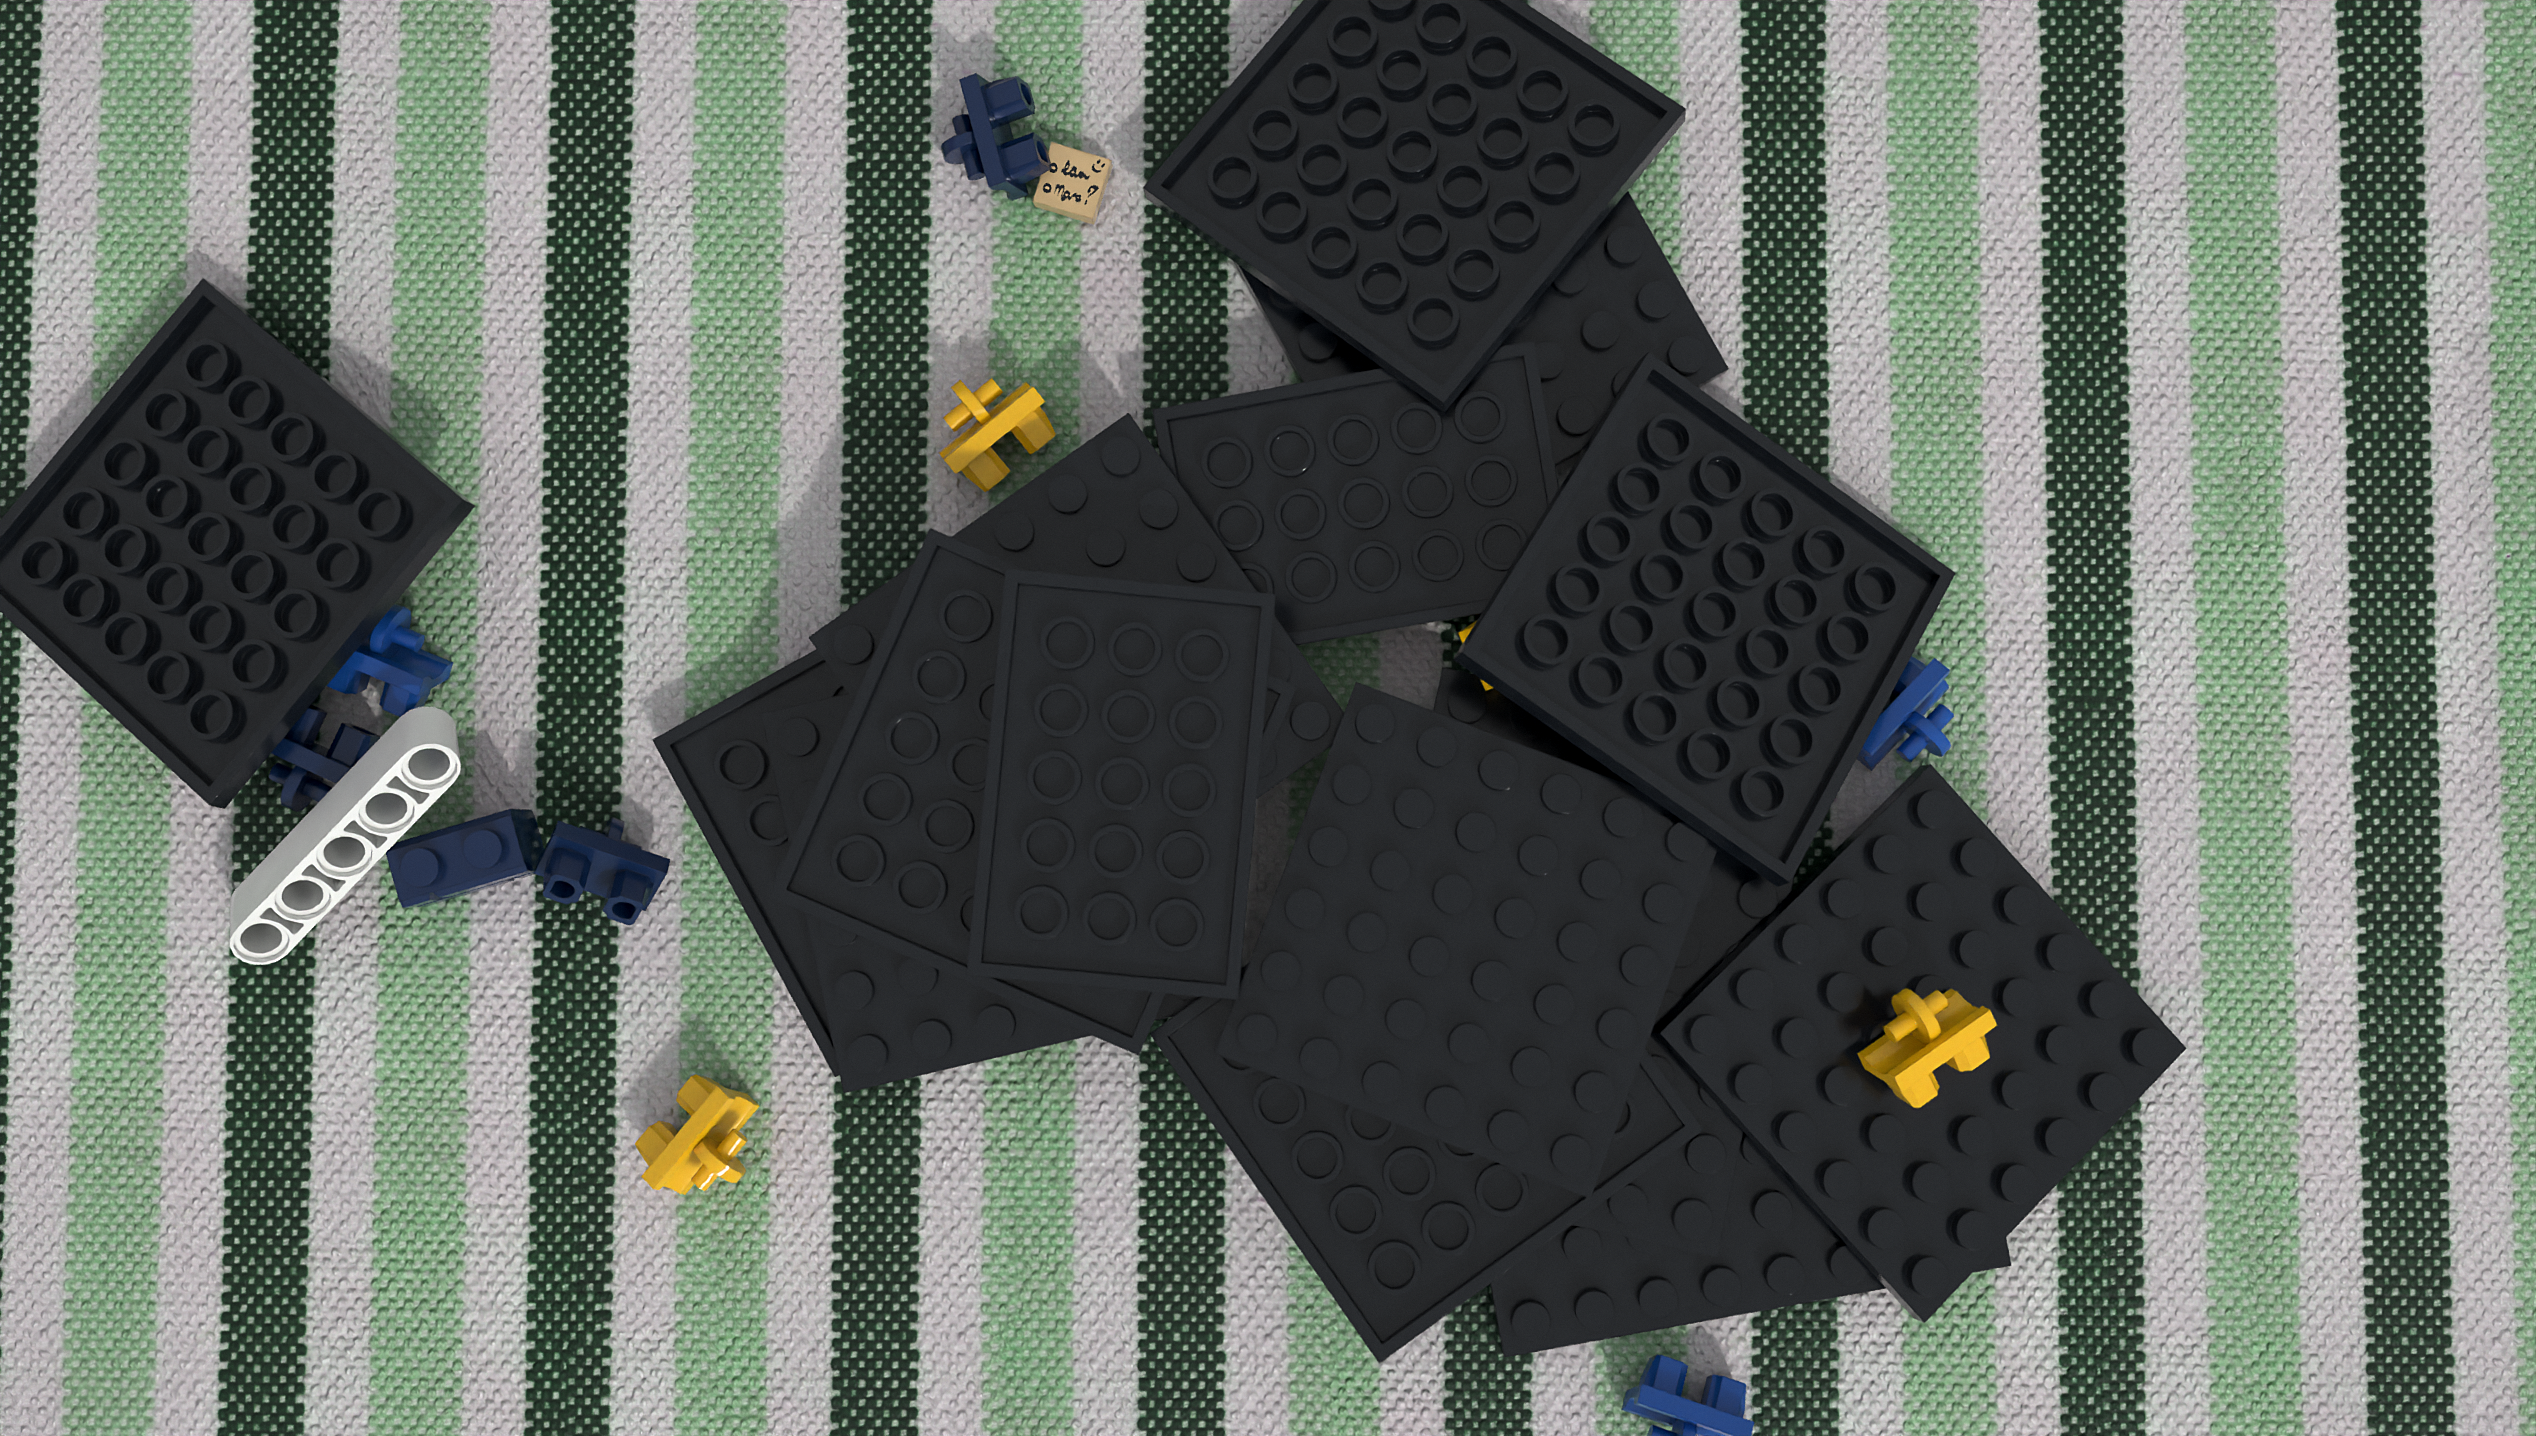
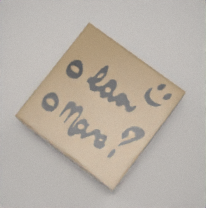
(1073, 184)

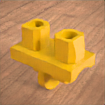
(1016, 413)
(1924, 1038)
(706, 1142)

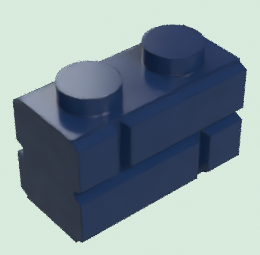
(465, 858)

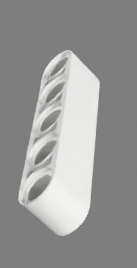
(344, 835)

